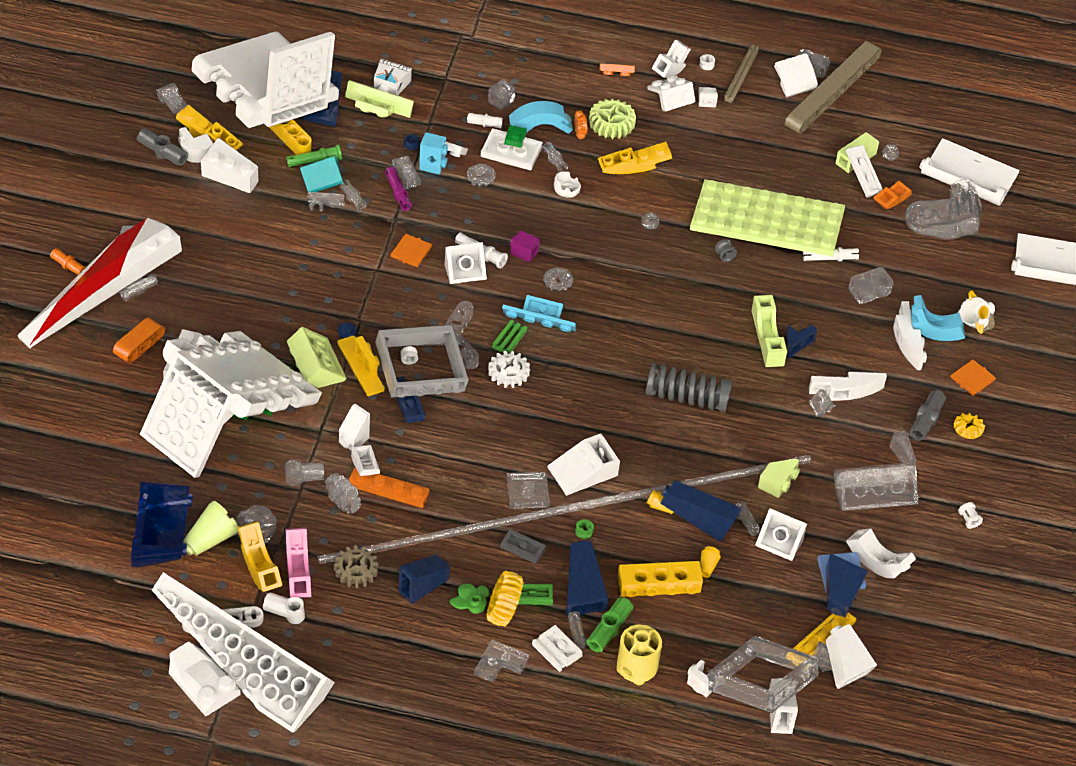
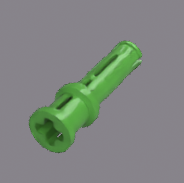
(310, 157)

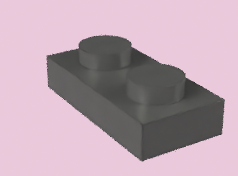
(523, 546)

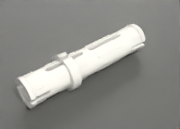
(839, 254)

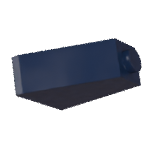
(422, 577)
(842, 584)

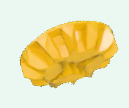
(972, 431)

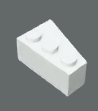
(229, 167)

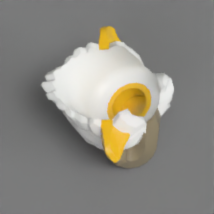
(977, 313)

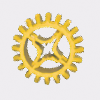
(504, 598)

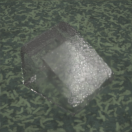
(823, 657)

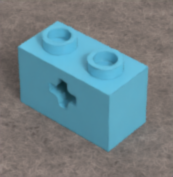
(433, 153)

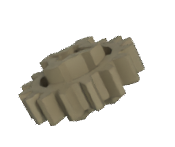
(356, 566)

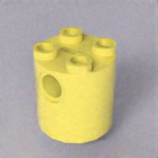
(639, 653)

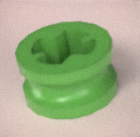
(580, 531)

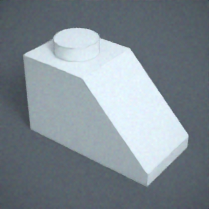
(355, 428)

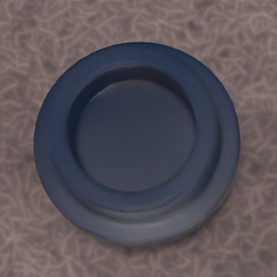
(411, 142)
(346, 330)

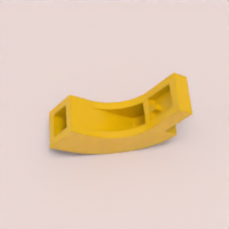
(257, 559)

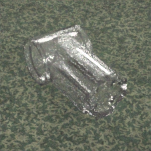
(170, 95)
(297, 472)

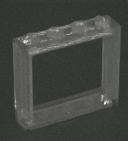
(803, 665)

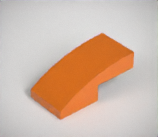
(893, 196)

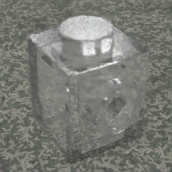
(501, 94)

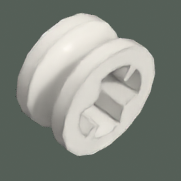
(707, 62)
(409, 355)

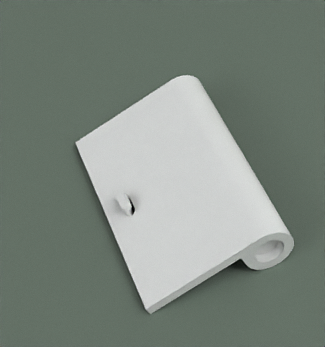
(956, 162)
(1045, 259)

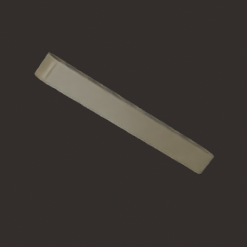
(833, 87)

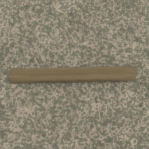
(741, 73)

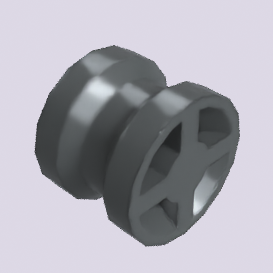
(725, 250)

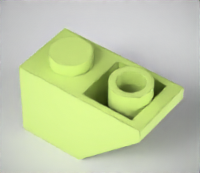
(778, 475)

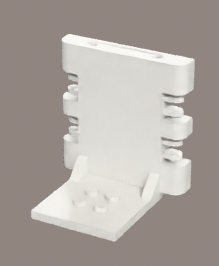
(271, 77)
(210, 386)

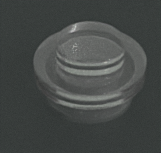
(890, 152)
(650, 221)

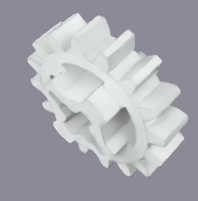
(509, 369)

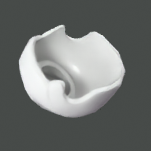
(565, 185)

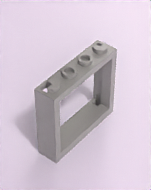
(422, 336)

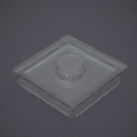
(528, 490)

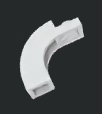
(877, 557)

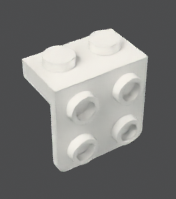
(673, 92)

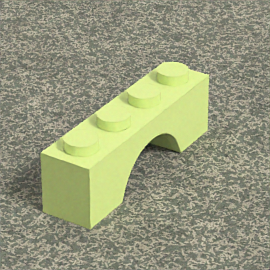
(771, 345)

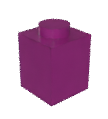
(524, 246)

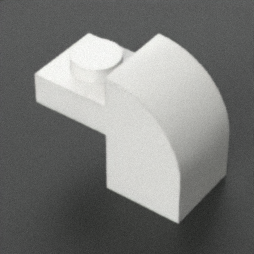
(672, 62)
(195, 147)

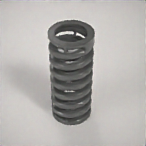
(658, 383)

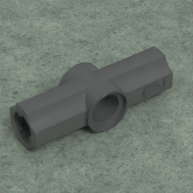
(162, 146)
(927, 415)

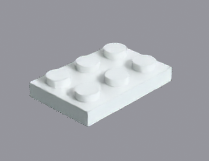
(520, 157)

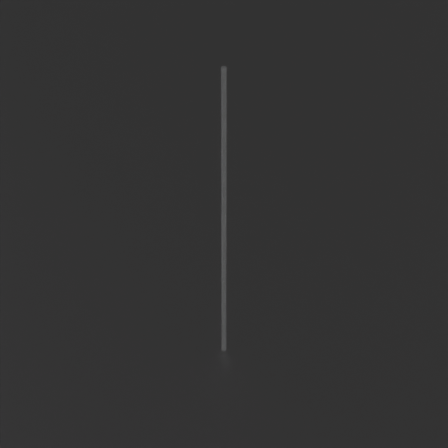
(554, 511)

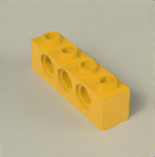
(651, 574)

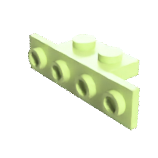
(378, 101)

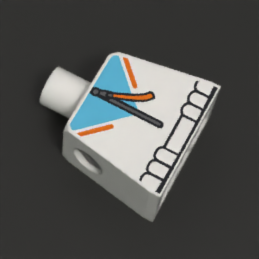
(392, 77)

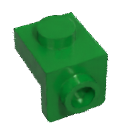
(515, 136)

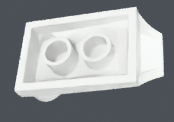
(201, 678)

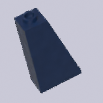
(700, 509)
(585, 584)

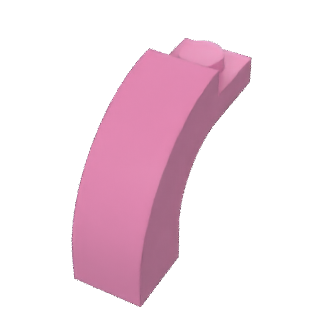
(298, 562)

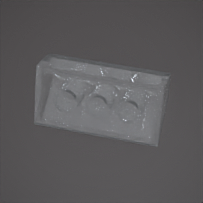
(876, 486)

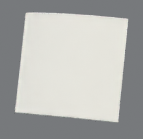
(796, 75)

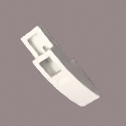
(908, 337)
(850, 387)

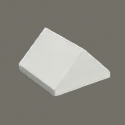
(465, 263)
(781, 534)

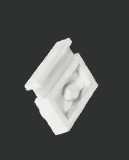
(456, 150)
(557, 648)

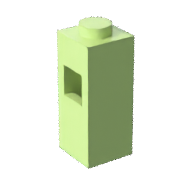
(870, 145)

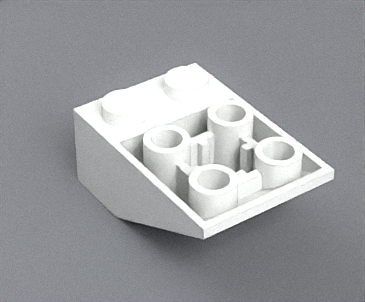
(585, 465)

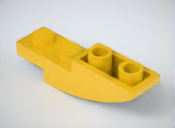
(200, 125)
(633, 162)

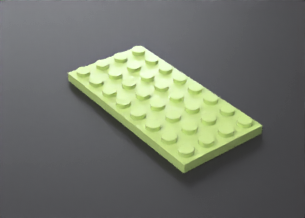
(768, 217)

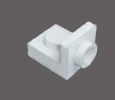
(707, 97)

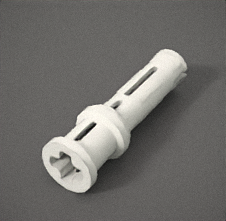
(490, 253)

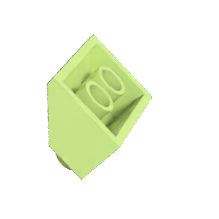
(315, 358)

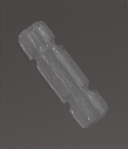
(748, 519)
(577, 629)

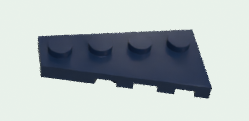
(329, 115)

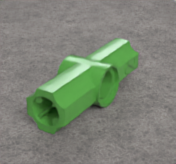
(615, 617)

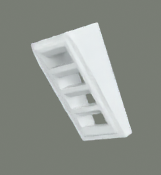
(364, 460)

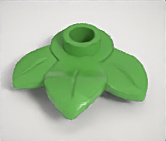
(471, 598)

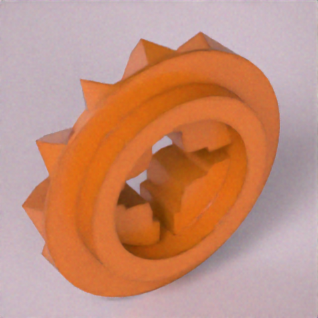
(580, 124)

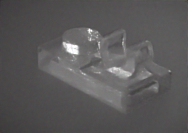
(406, 172)
(332, 200)

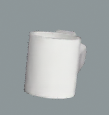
(291, 608)

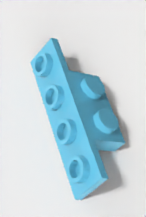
(541, 311)

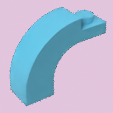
(541, 113)
(936, 326)

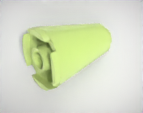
(210, 529)

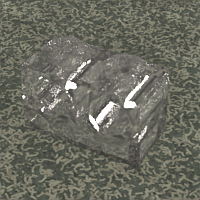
(870, 285)

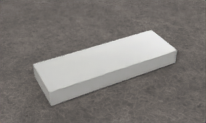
(864, 170)

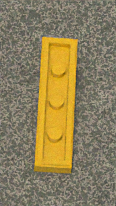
(822, 632)

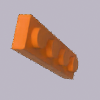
(390, 488)

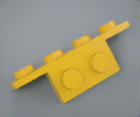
(363, 363)

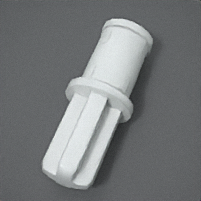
(485, 120)

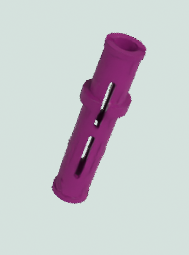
(400, 193)

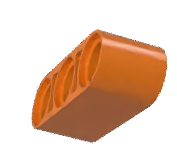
(138, 340)

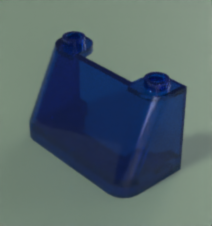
(160, 524)

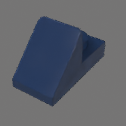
(797, 341)

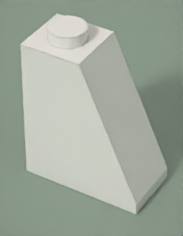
(848, 656)
(784, 717)

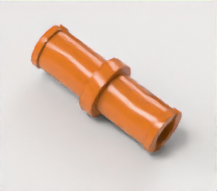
(67, 261)

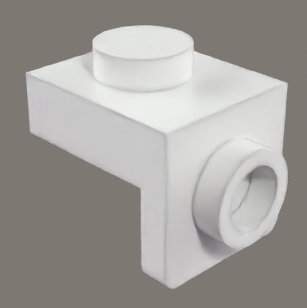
(698, 679)

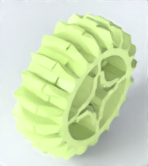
(612, 118)

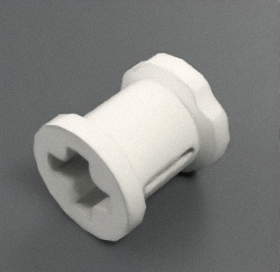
(970, 515)

